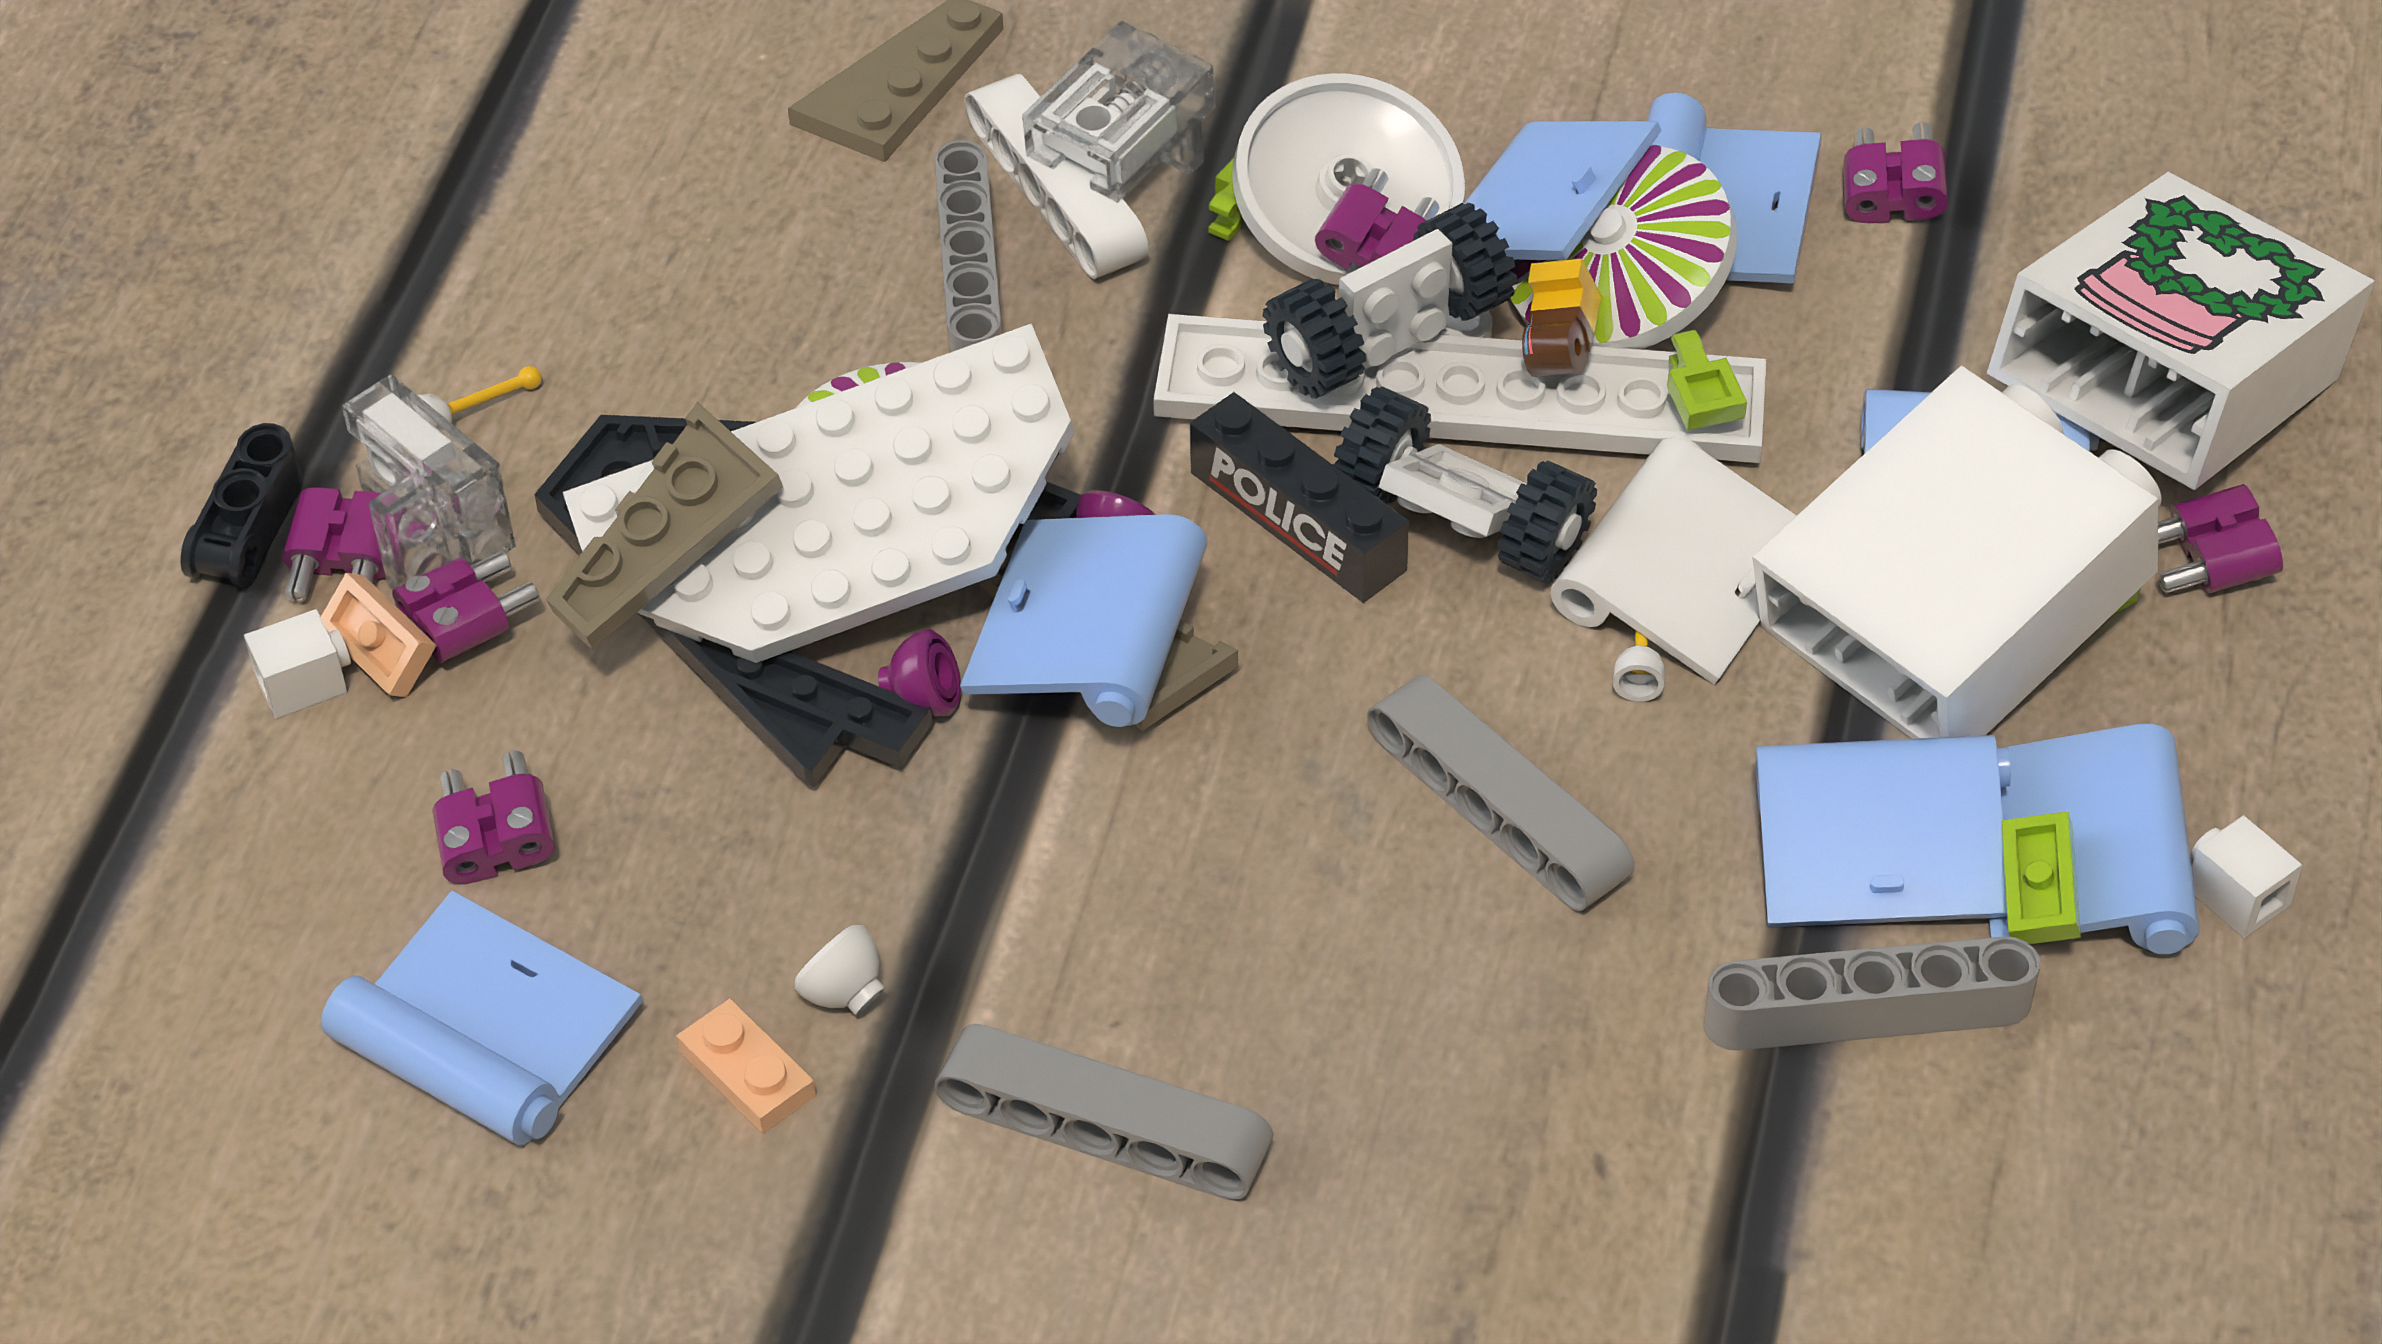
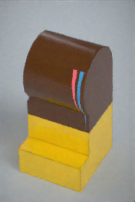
(1560, 318)

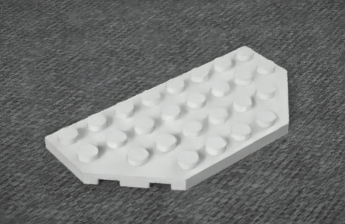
(880, 501)

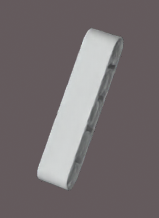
(1089, 225)

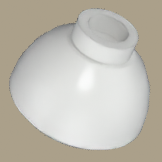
(843, 972)

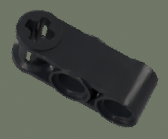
(244, 508)

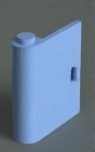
(1755, 173)
(1558, 182)
(1089, 611)
(2125, 824)
(1883, 830)
(476, 1028)

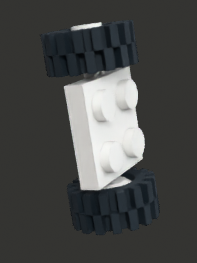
(1390, 301)
(1538, 518)

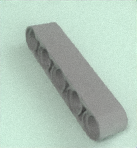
(967, 244)
(1501, 792)
(1871, 993)
(1104, 1111)

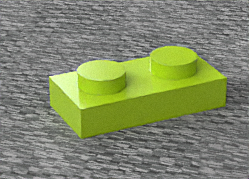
(2041, 878)

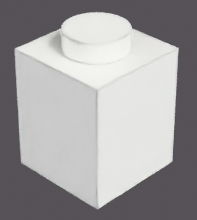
(298, 662)
(2243, 875)

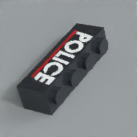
(1299, 497)

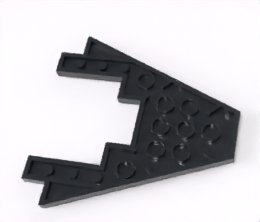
(787, 700)

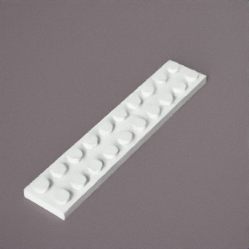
(1471, 388)

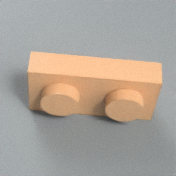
(378, 635)
(746, 1066)

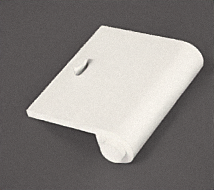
(1675, 556)

